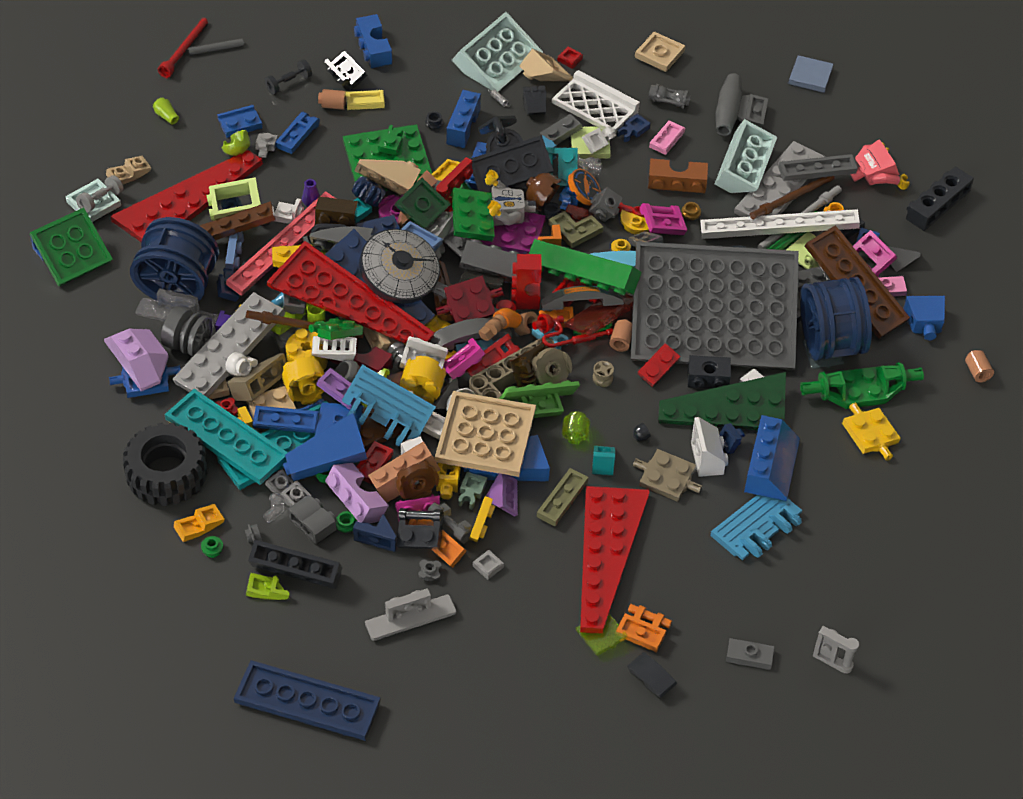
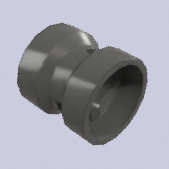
(397, 350)

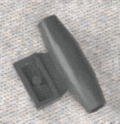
(735, 106)

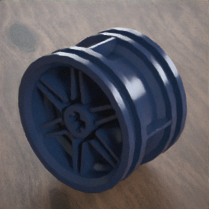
(174, 258)
(835, 318)

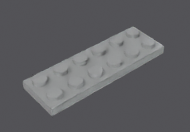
(772, 185)
(237, 334)

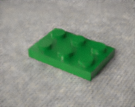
(471, 214)

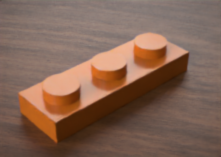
(449, 550)

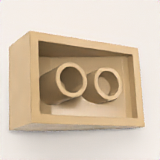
(391, 174)

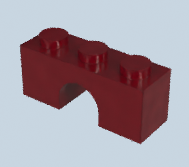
(375, 360)

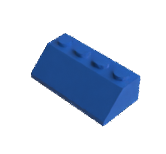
(772, 459)

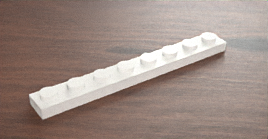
(779, 224)

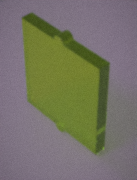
(603, 641)

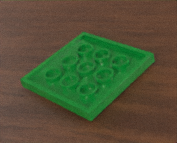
(366, 147)

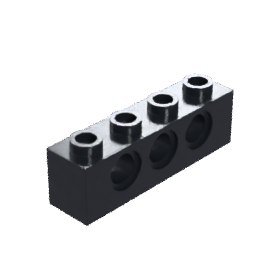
(939, 198)
(295, 564)

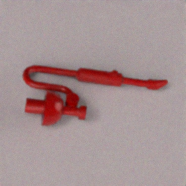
(546, 323)

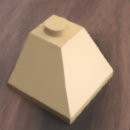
(543, 68)

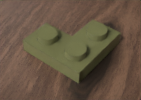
(573, 232)

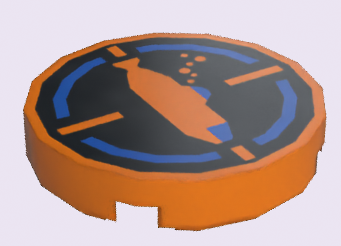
(583, 185)

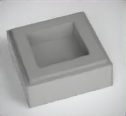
(488, 564)

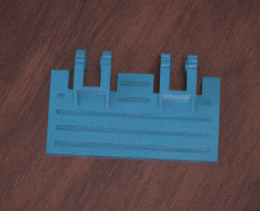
(388, 402)
(756, 523)

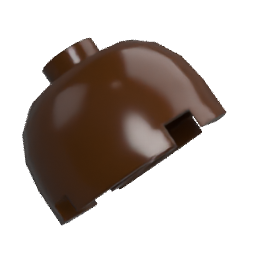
(542, 189)

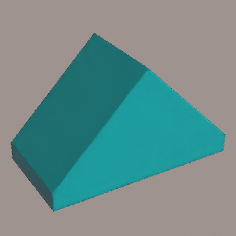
(603, 460)

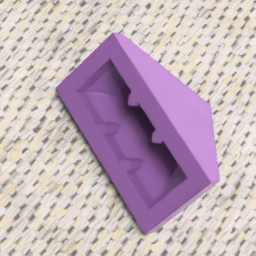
(504, 493)

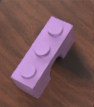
(364, 505)

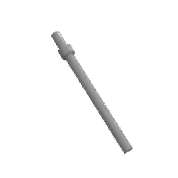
(824, 199)

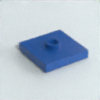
(332, 413)

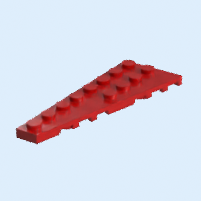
(185, 198)
(325, 284)
(609, 534)

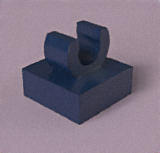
(732, 437)

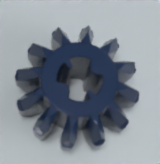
(368, 191)

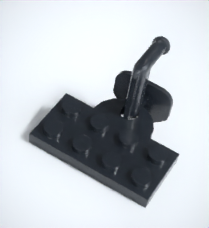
(511, 158)

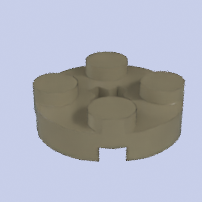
(550, 357)

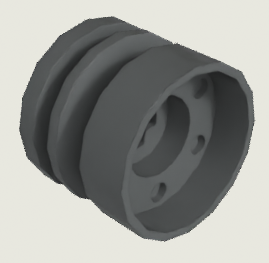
(186, 330)

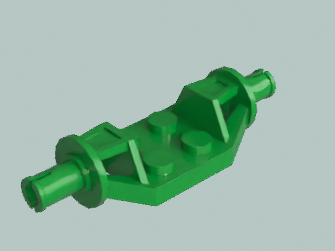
(862, 385)

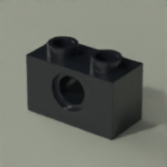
(708, 371)

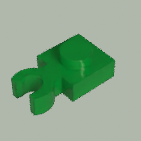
(391, 142)

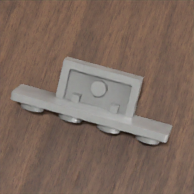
(409, 612)

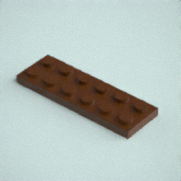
(841, 261)

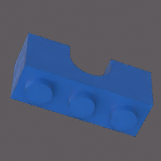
(376, 50)
(464, 113)

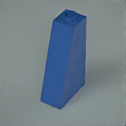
(331, 447)
(533, 468)

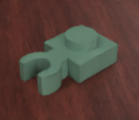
(472, 488)

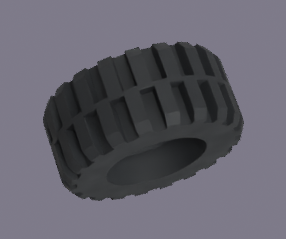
(169, 485)

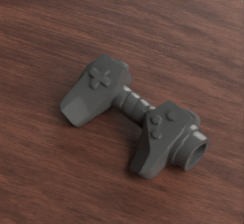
(461, 531)

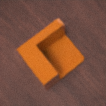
(555, 237)

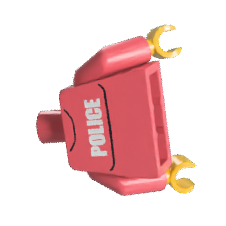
(878, 166)

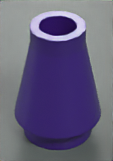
(310, 192)

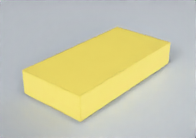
(365, 99)

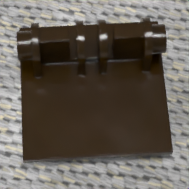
(523, 367)

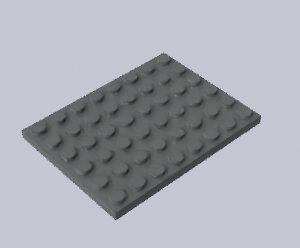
(716, 304)

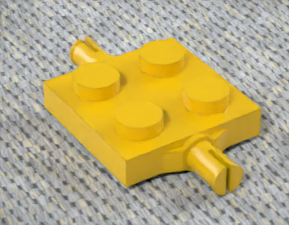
(871, 431)

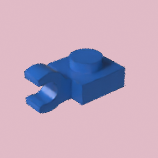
(568, 197)

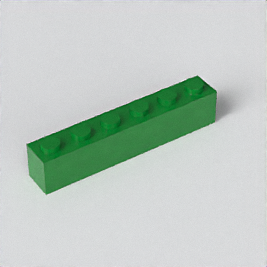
(587, 268)

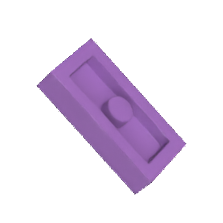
(335, 386)

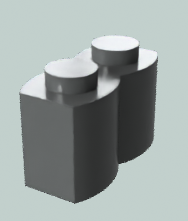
(312, 518)

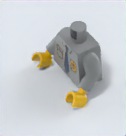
(507, 203)

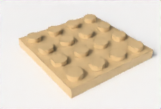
(485, 433)

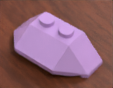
(139, 355)

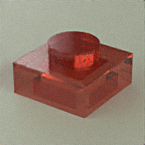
(577, 212)

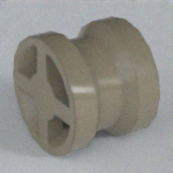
(607, 370)

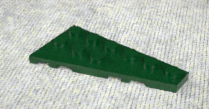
(734, 404)

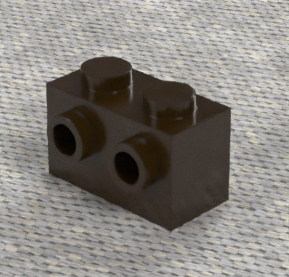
(336, 211)

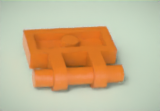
(642, 632)

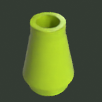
(165, 110)

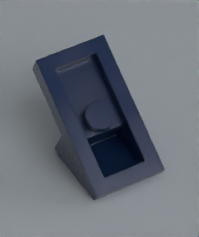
(379, 536)

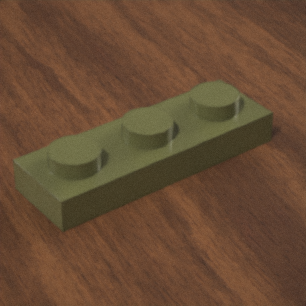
(562, 497)

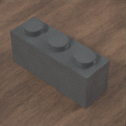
(488, 259)

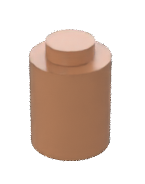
(332, 99)
(621, 335)
(979, 366)

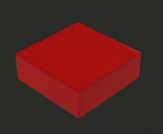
(570, 57)

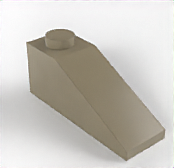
(258, 380)

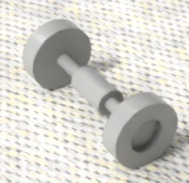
(85, 200)

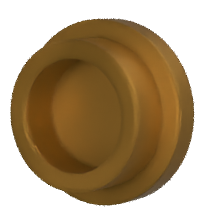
(691, 211)

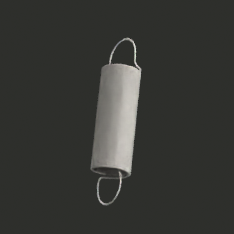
(497, 96)

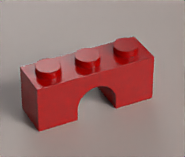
(527, 281)

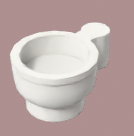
(239, 364)

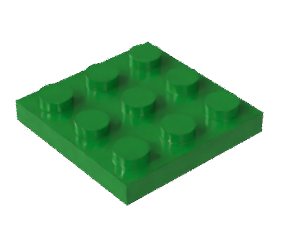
(71, 246)

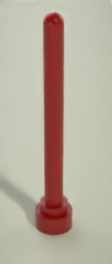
(167, 67)

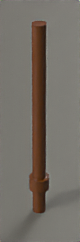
(768, 208)
(268, 318)

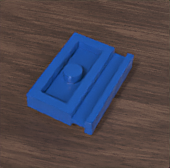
(239, 119)

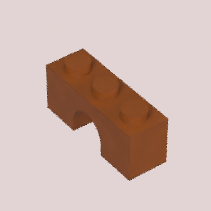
(690, 180)

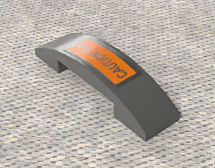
(555, 300)

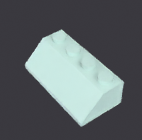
(746, 159)

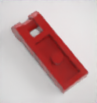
(455, 178)
(493, 355)

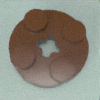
(419, 472)

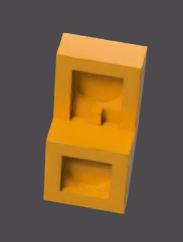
(201, 522)

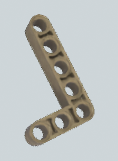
(499, 375)

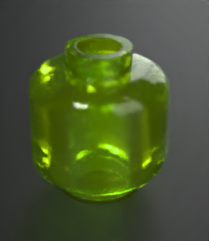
(575, 427)

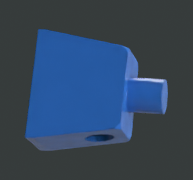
(925, 314)

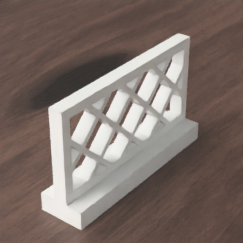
(601, 94)

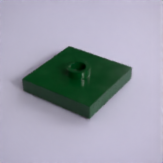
(422, 204)

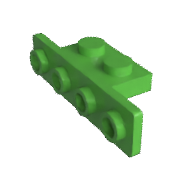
(543, 396)

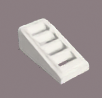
(342, 354)

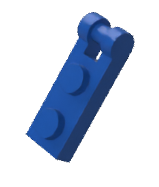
(297, 132)

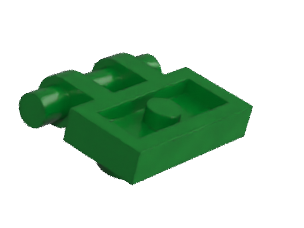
(336, 329)

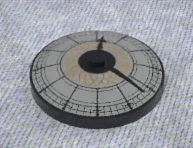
(399, 266)

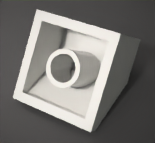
(708, 449)

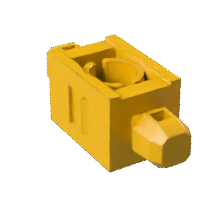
(448, 483)

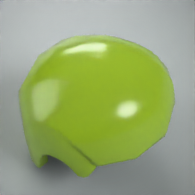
(239, 143)

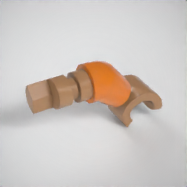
(507, 318)

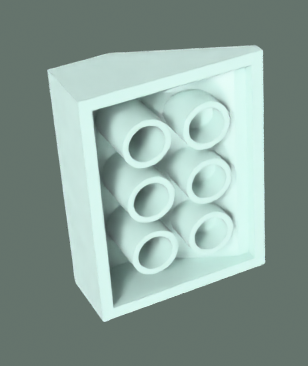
(496, 53)

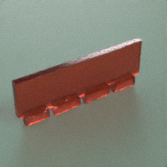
(598, 316)

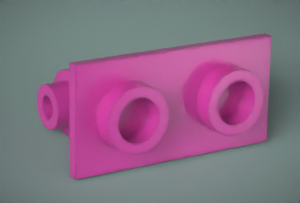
(416, 504)

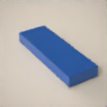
(285, 419)

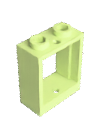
(231, 190)

